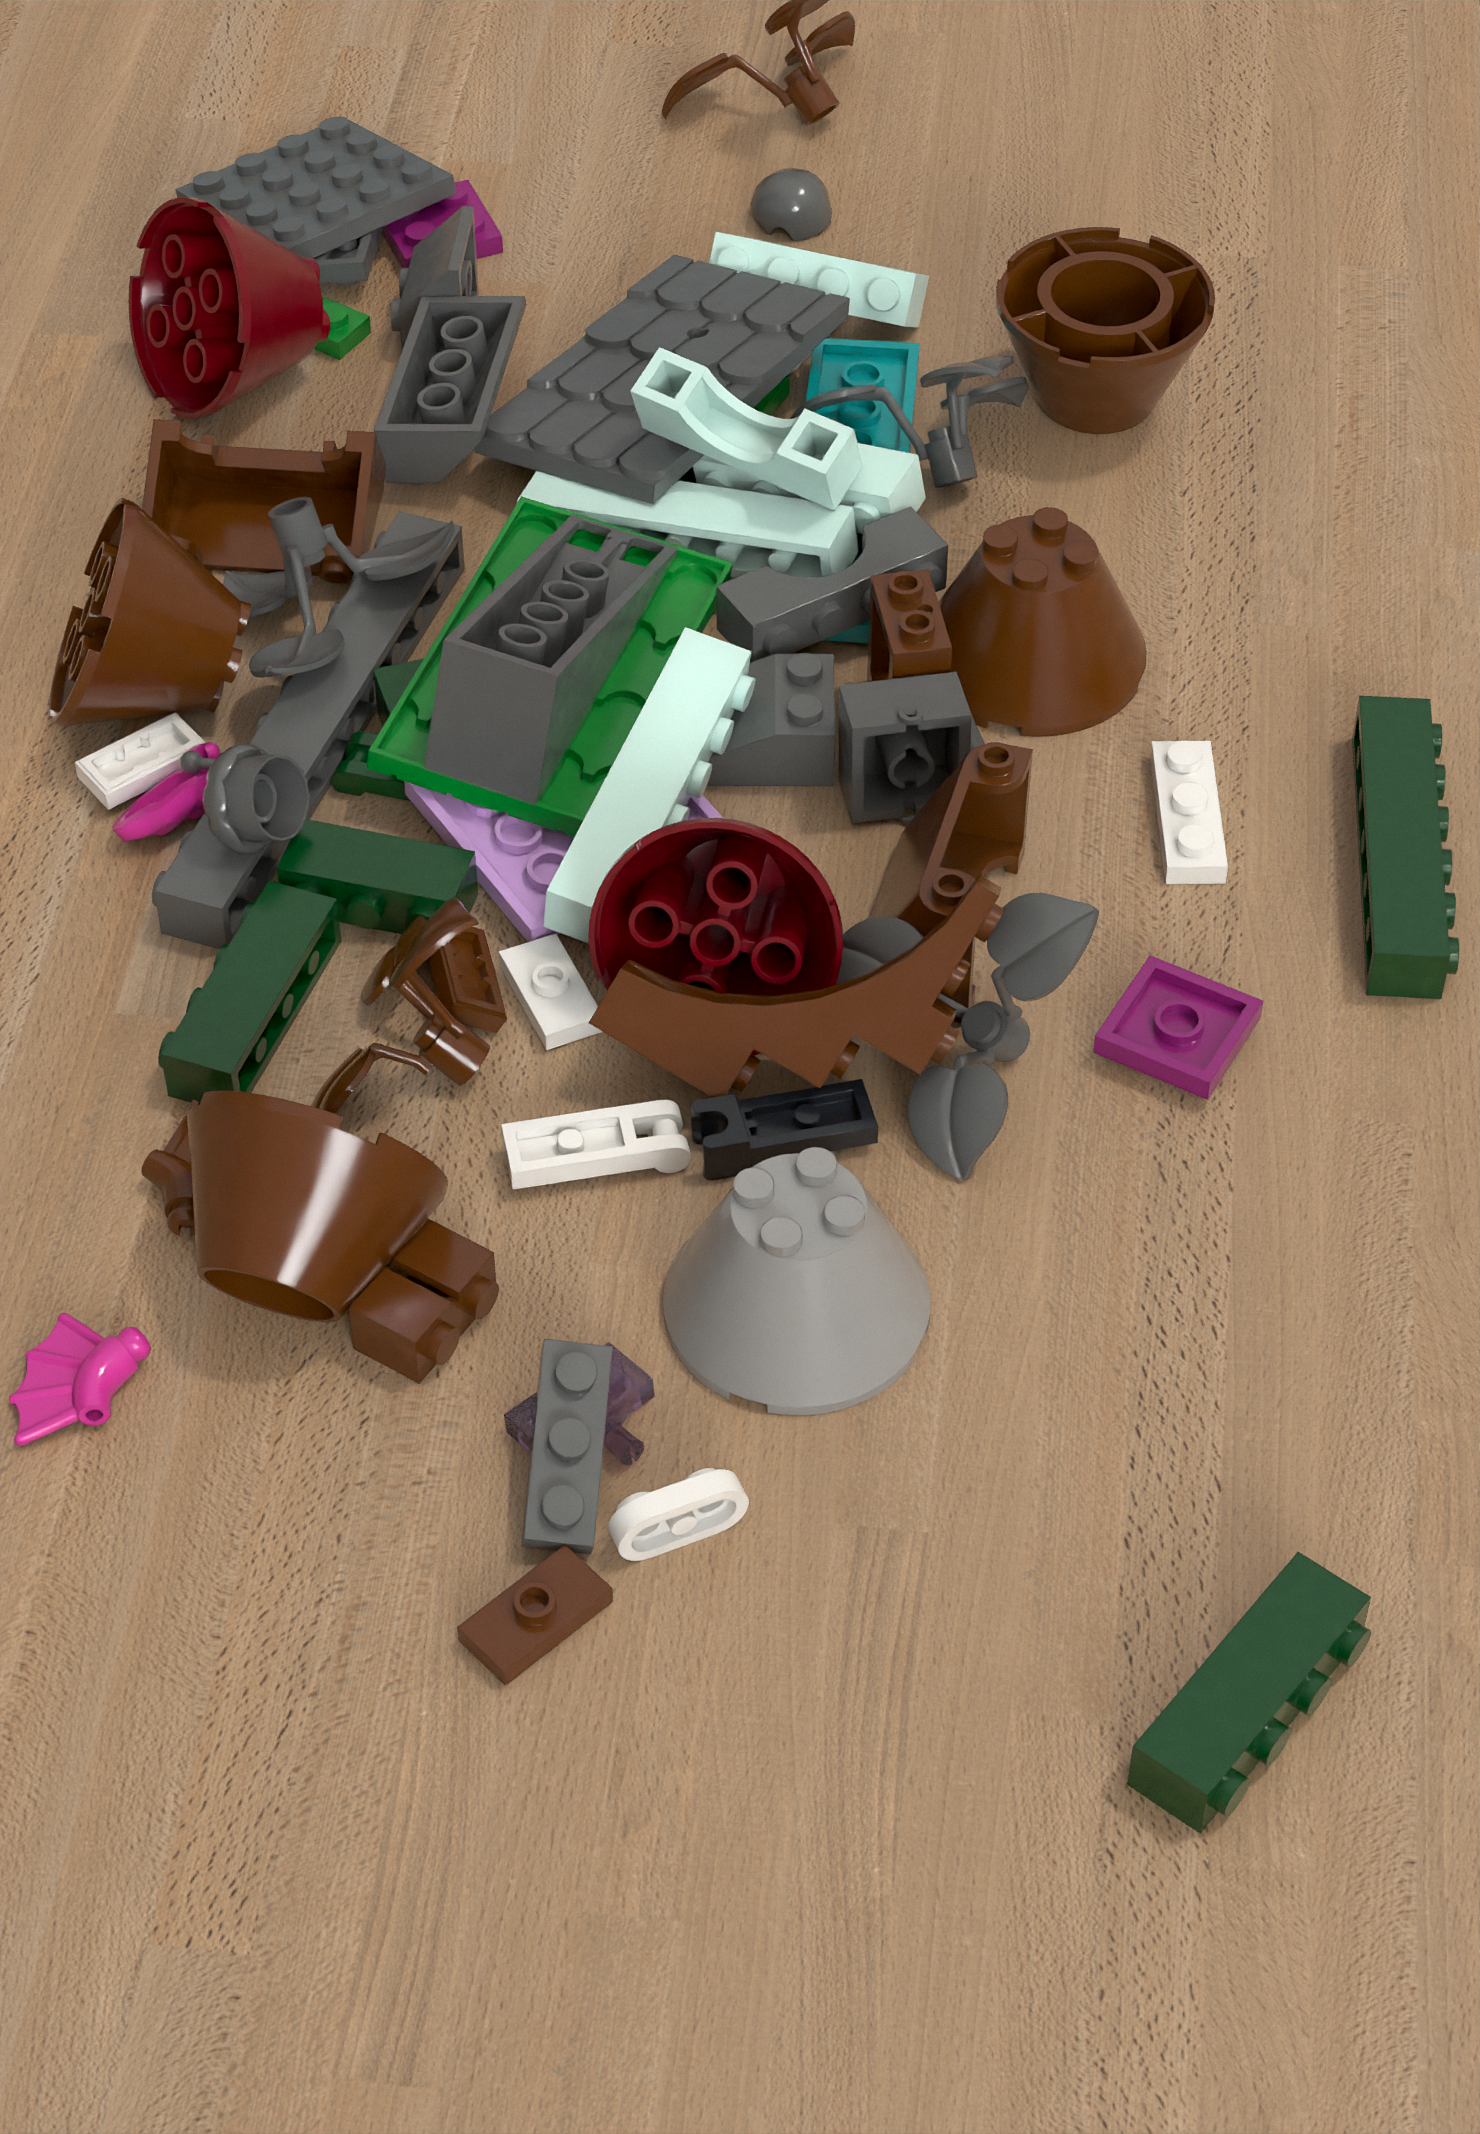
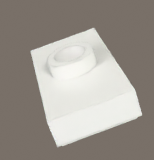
(137, 760)
(550, 990)

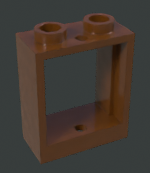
(902, 633)

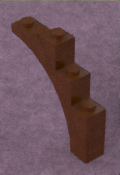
(895, 1008)

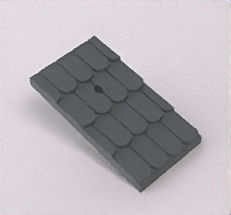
(580, 409)

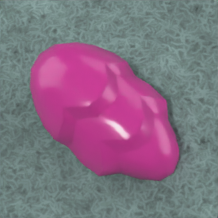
(167, 802)

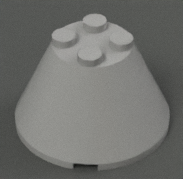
(797, 1290)

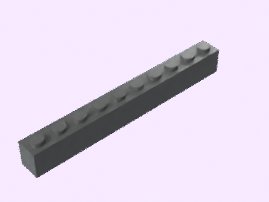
(310, 723)

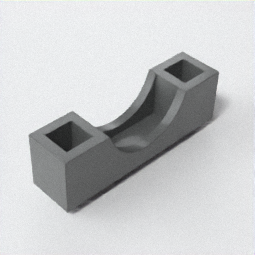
(788, 612)

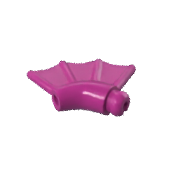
(74, 1377)

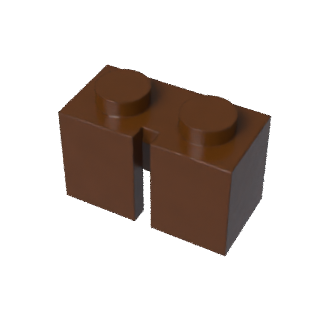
(421, 1318)

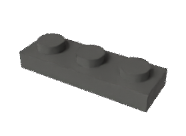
(567, 1446)

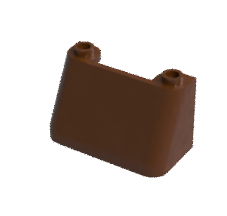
(221, 497)
(960, 832)

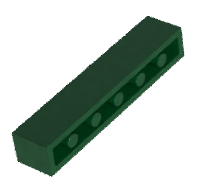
(1401, 849)

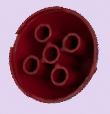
(218, 307)
(718, 911)

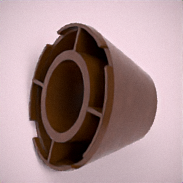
(1103, 323)
(296, 1206)

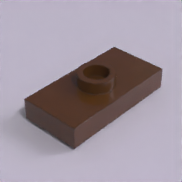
(468, 981)
(535, 1614)

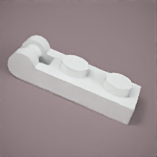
(595, 1144)

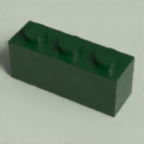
(378, 876)

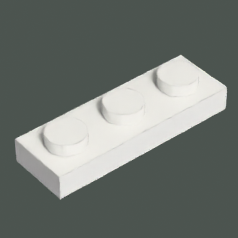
(1188, 812)

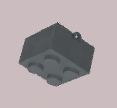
(899, 743)

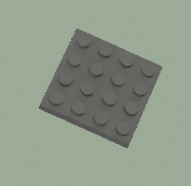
(323, 187)

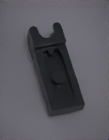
(780, 1124)

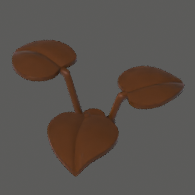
(806, 84)
(441, 1038)

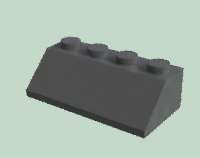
(446, 384)

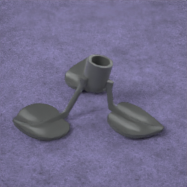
(949, 446)
(302, 545)
(1037, 947)

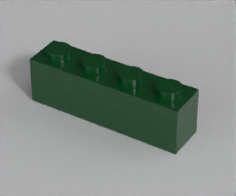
(251, 994)
(1249, 1693)

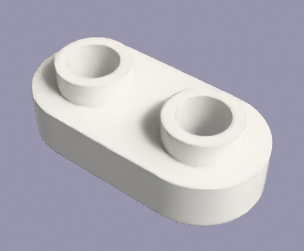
(677, 1514)

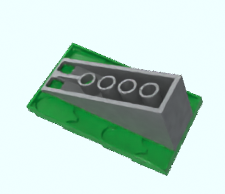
(525, 677)

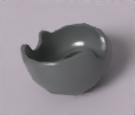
(792, 201)

